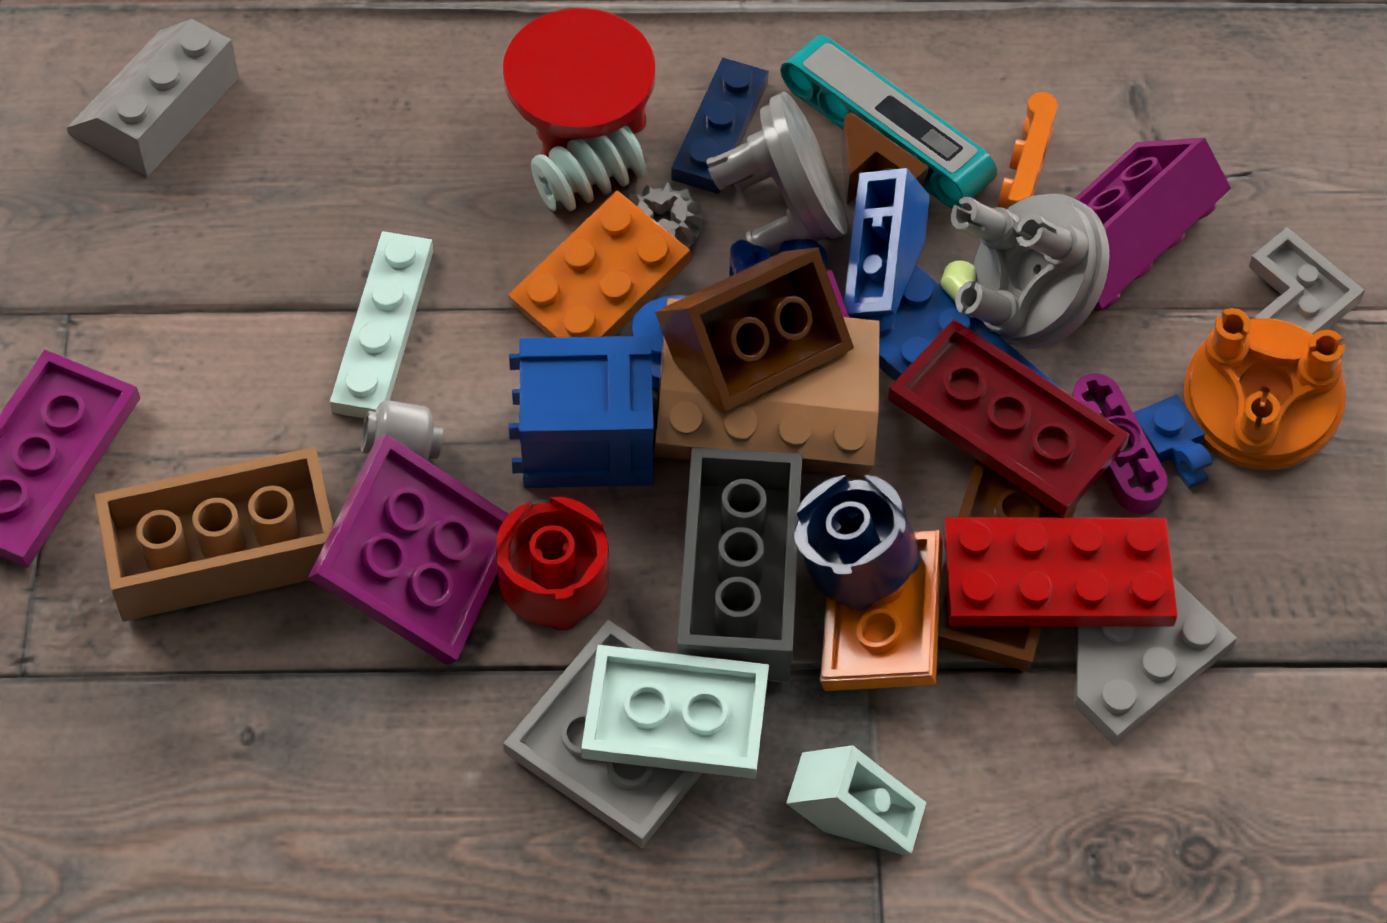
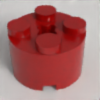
(553, 562)

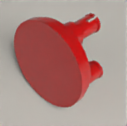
(579, 75)

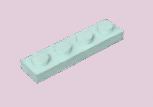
(382, 324)

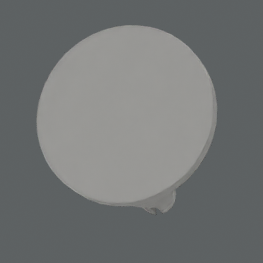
(797, 165)
(1034, 267)

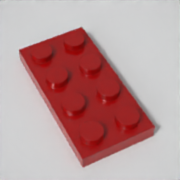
(1059, 572)

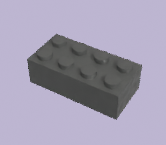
(741, 558)

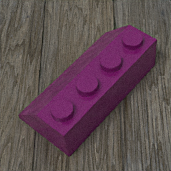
(1150, 203)

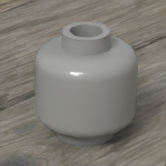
(407, 424)

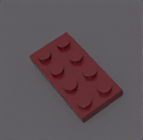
(1008, 417)

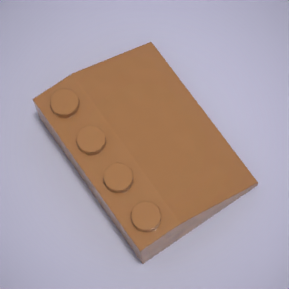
(819, 414)

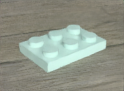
(675, 711)

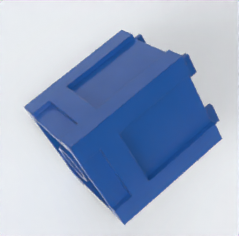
(584, 411)

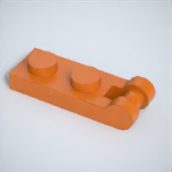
(1031, 151)

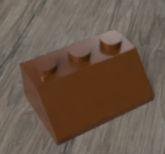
(756, 328)

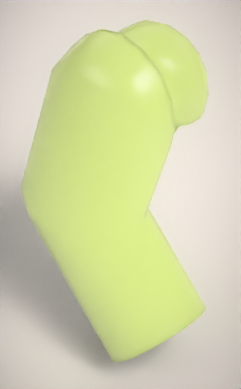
(955, 276)

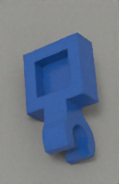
(1176, 437)

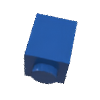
(884, 241)

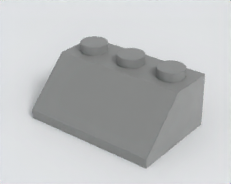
(159, 96)

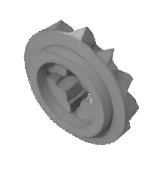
(685, 213)

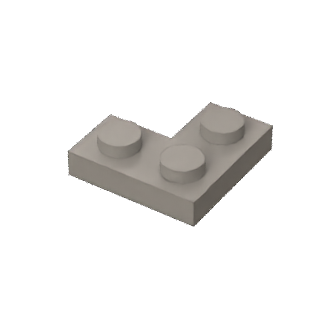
(1311, 286)

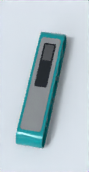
(841, 83)

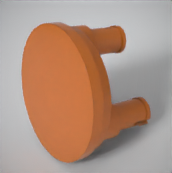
(1266, 390)

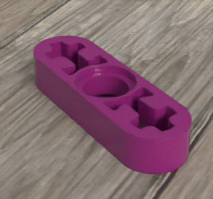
(1119, 473)

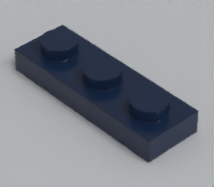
(719, 121)

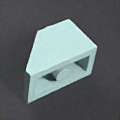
(856, 799)

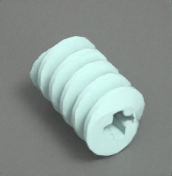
(587, 164)

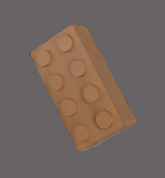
(214, 533)

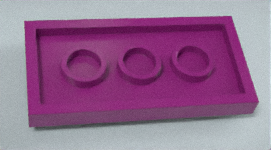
(50, 445)

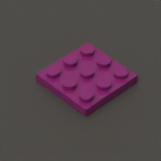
(412, 550)

